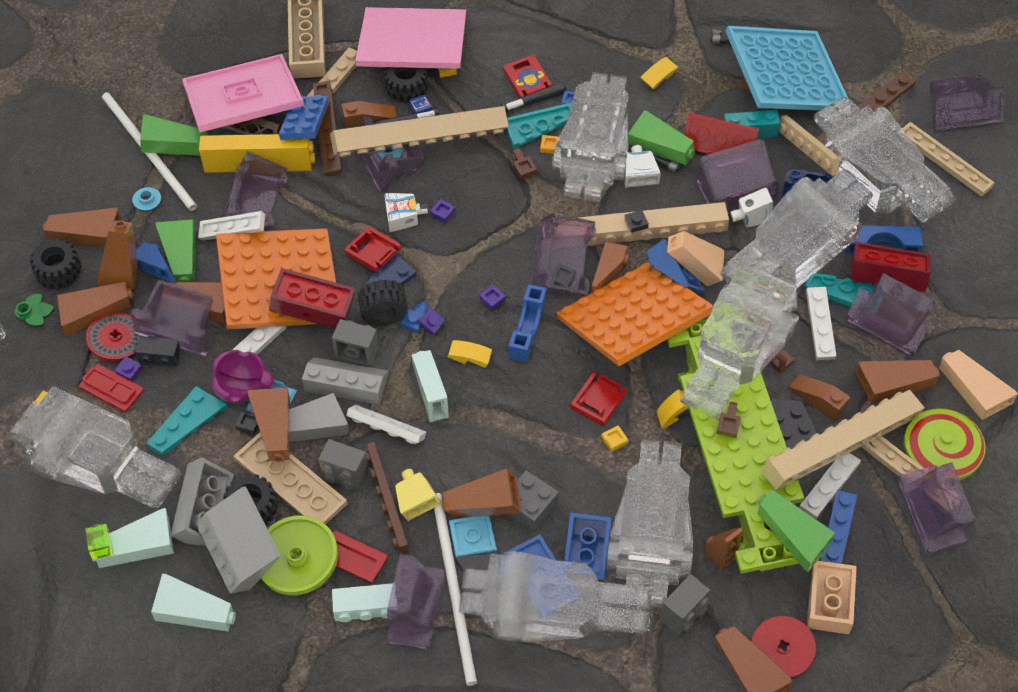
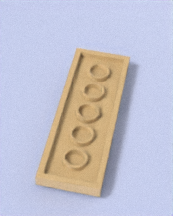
(292, 482)

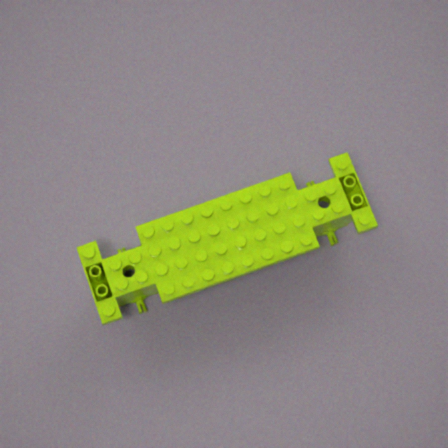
(738, 462)

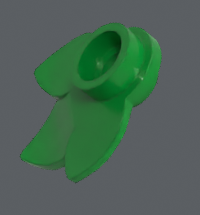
(35, 310)

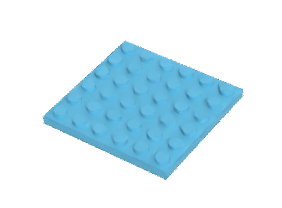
(786, 67)

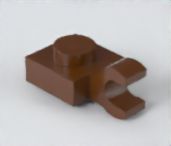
(523, 166)
(729, 422)

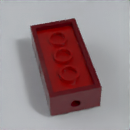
(905, 266)
(311, 298)

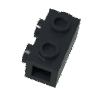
(157, 351)

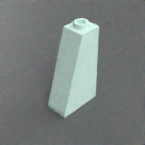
(430, 386)
(140, 540)
(190, 606)

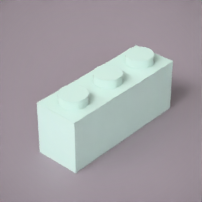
(361, 602)

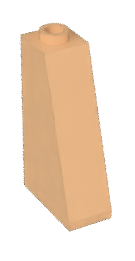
(697, 256)
(977, 385)

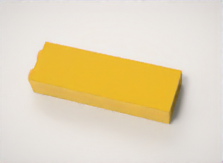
(226, 151)

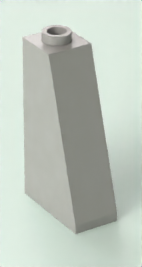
(317, 420)

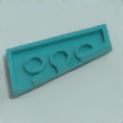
(534, 124)
(837, 289)
(185, 420)

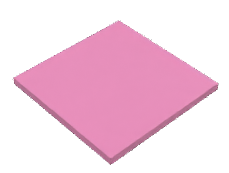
(411, 38)
(242, 93)

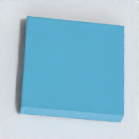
(472, 536)

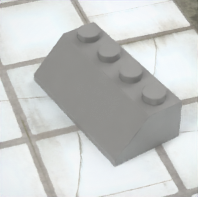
(345, 380)
(201, 491)

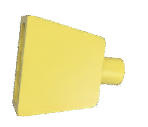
(415, 495)

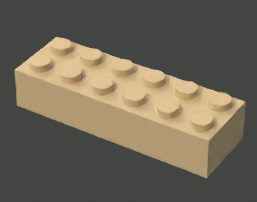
(306, 38)

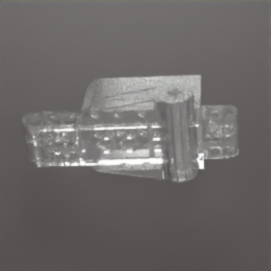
(595, 138)
(882, 159)
(805, 229)
(740, 337)
(90, 449)
(653, 523)
(550, 599)

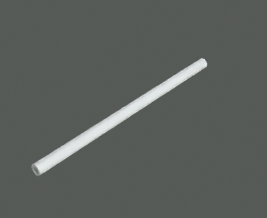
(155, 159)
(454, 591)

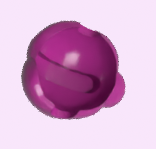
(237, 373)

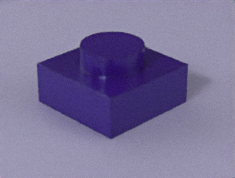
(442, 211)
(492, 297)
(431, 321)
(128, 368)

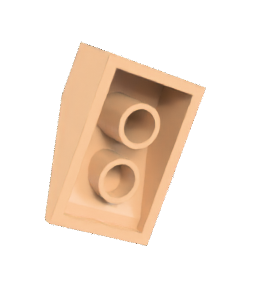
(832, 597)

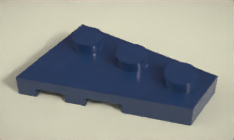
(396, 270)

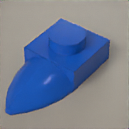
(413, 316)

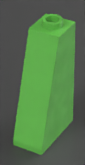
(169, 137)
(661, 139)
(180, 247)
(795, 529)

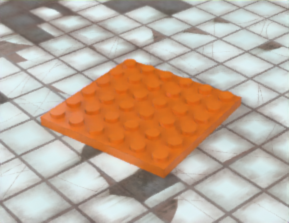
(252, 264)
(634, 313)

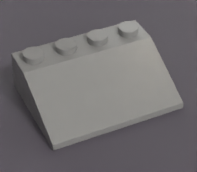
(238, 541)

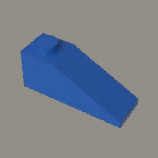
(152, 262)

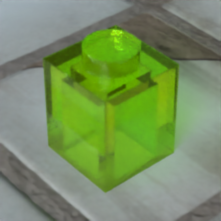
(99, 541)

